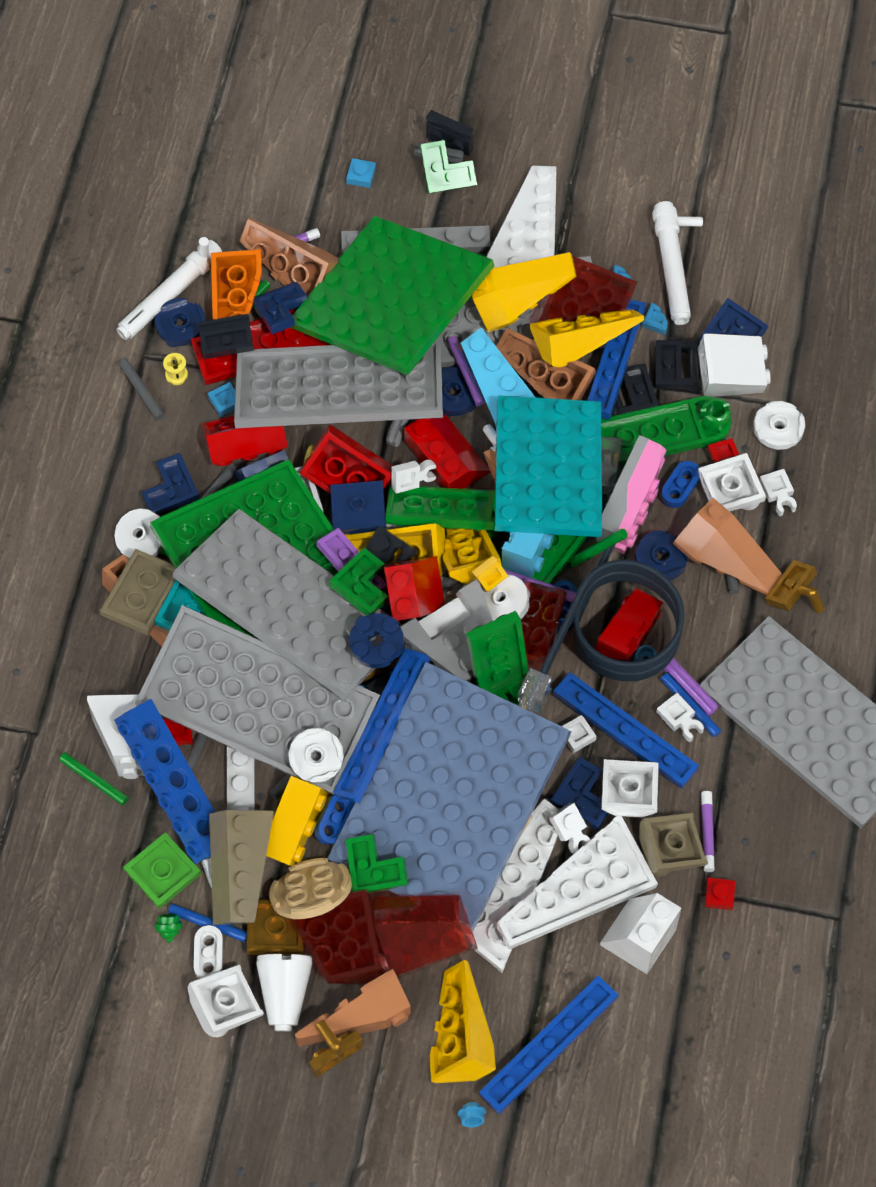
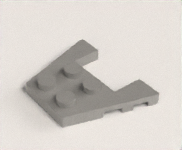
(451, 648)

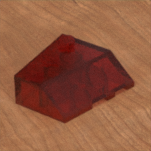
(589, 293)
(541, 622)
(421, 930)
(345, 941)

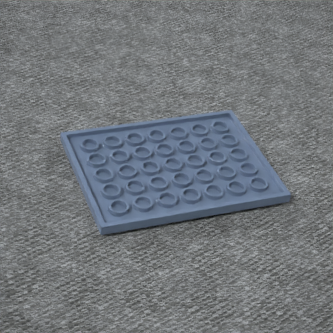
(455, 788)

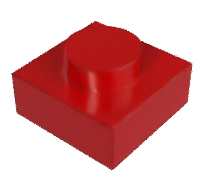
(722, 450)
(181, 734)
(720, 893)

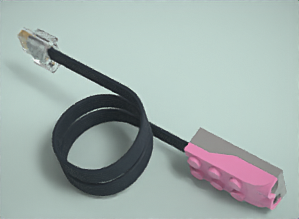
(624, 510)

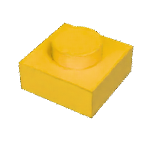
(490, 573)

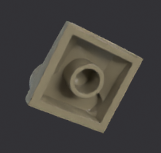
(671, 843)

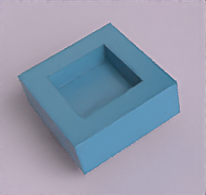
(361, 173)
(223, 399)

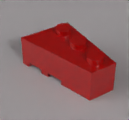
(630, 626)

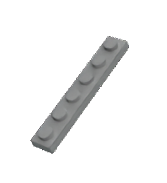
(466, 237)

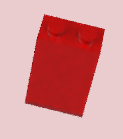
(414, 587)

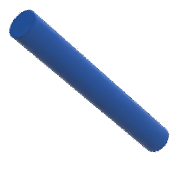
(700, 715)
(203, 920)

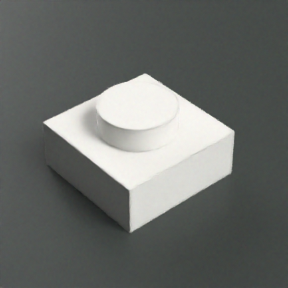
(581, 734)

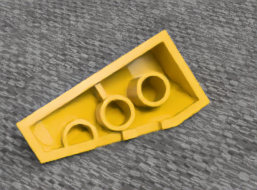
(519, 286)
(569, 341)
(427, 539)
(466, 551)
(463, 1040)

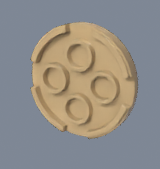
(310, 889)

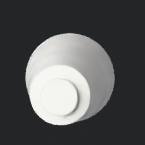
(283, 987)

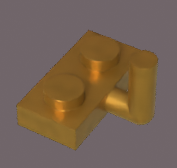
(792, 585)
(339, 1049)

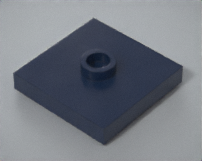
(358, 507)

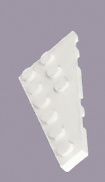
(530, 224)
(590, 881)
(516, 883)

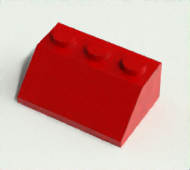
(232, 443)
(452, 454)
(343, 461)

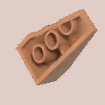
(288, 256)
(551, 382)
(724, 544)
(375, 1009)

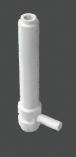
(667, 230)
(196, 265)

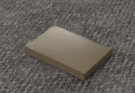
(139, 592)

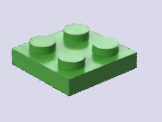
(162, 870)

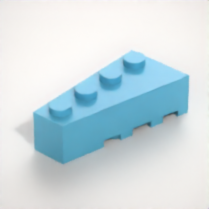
(492, 371)
(525, 552)

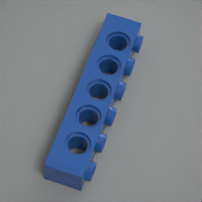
(170, 767)

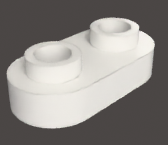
(208, 955)

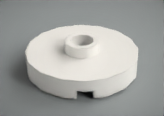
(779, 414)
(128, 527)
(516, 598)
(316, 741)

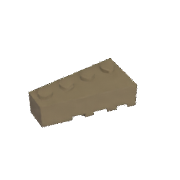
(237, 863)

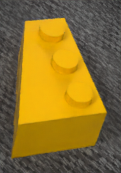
(295, 820)

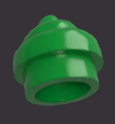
(168, 926)

